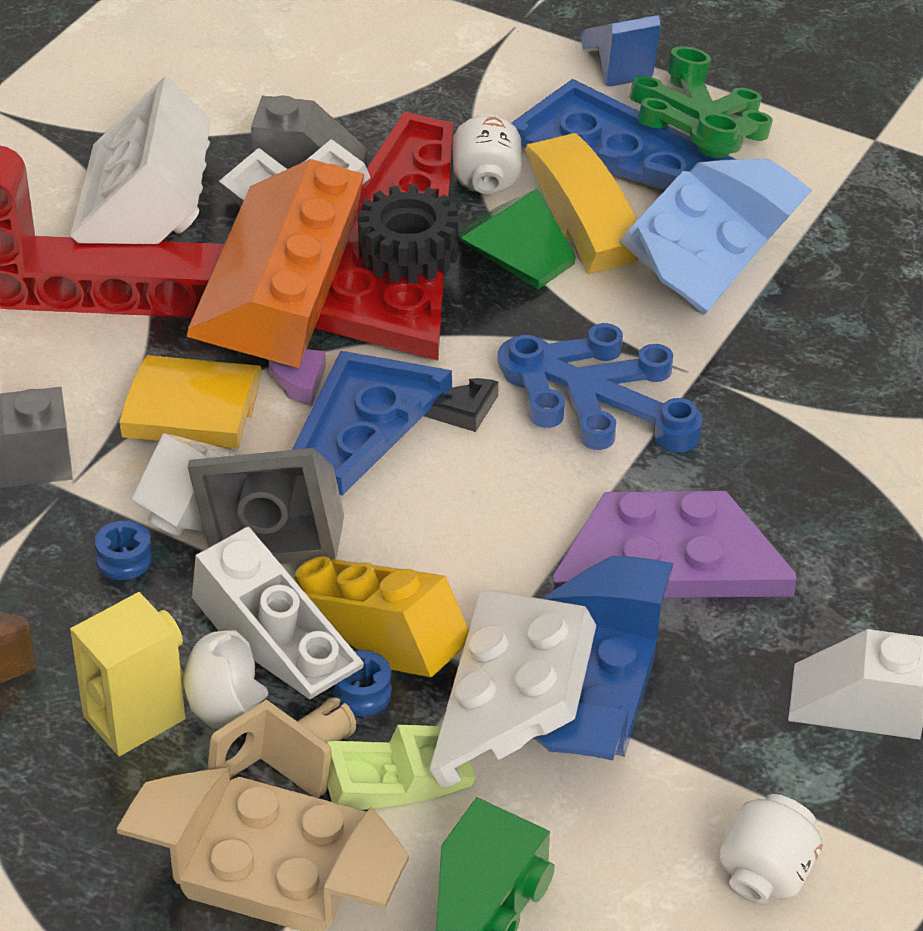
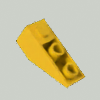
(388, 611)

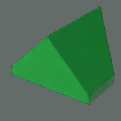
(522, 239)

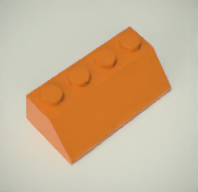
(279, 262)

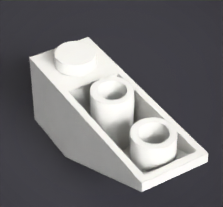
(252, 593)

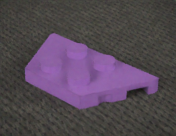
(701, 532)

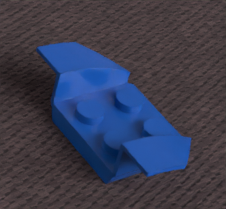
(625, 604)

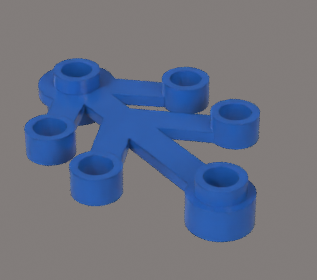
(531, 361)

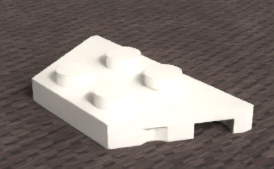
(513, 679)

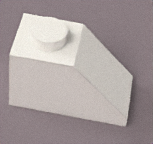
(167, 483)
(863, 685)

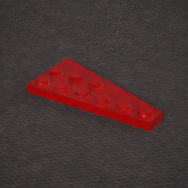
(373, 307)

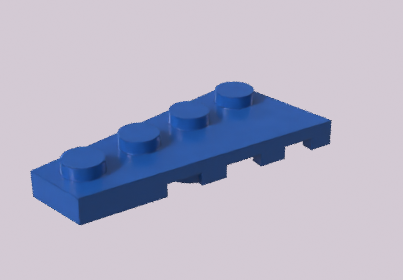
(613, 134)

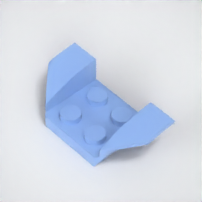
(713, 224)

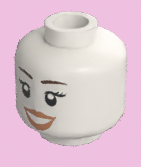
(487, 151)
(770, 848)

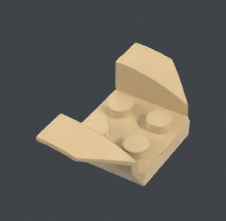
(266, 847)

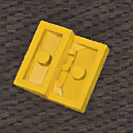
(190, 400)

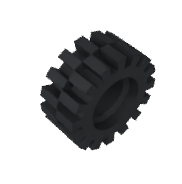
(385, 236)

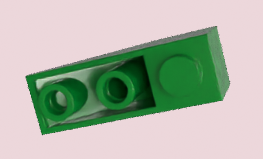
(491, 870)

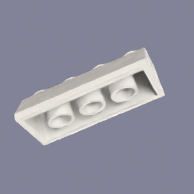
(145, 172)

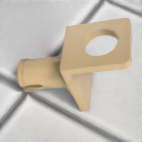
(287, 745)

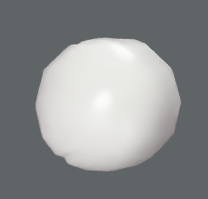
(221, 678)

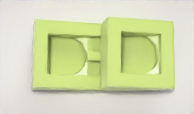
(390, 772)

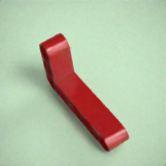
(91, 277)

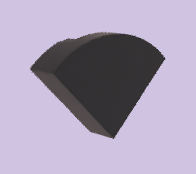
(466, 404)

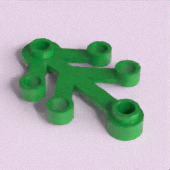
(713, 128)

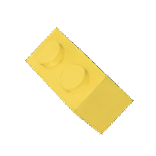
(129, 672)

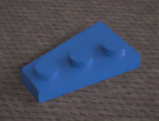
(367, 410)

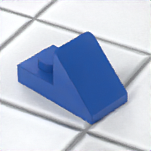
(625, 48)

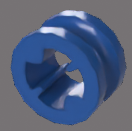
(126, 563)
(370, 699)

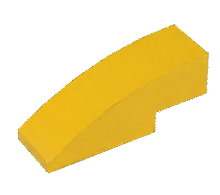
(584, 200)

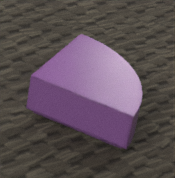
(300, 382)

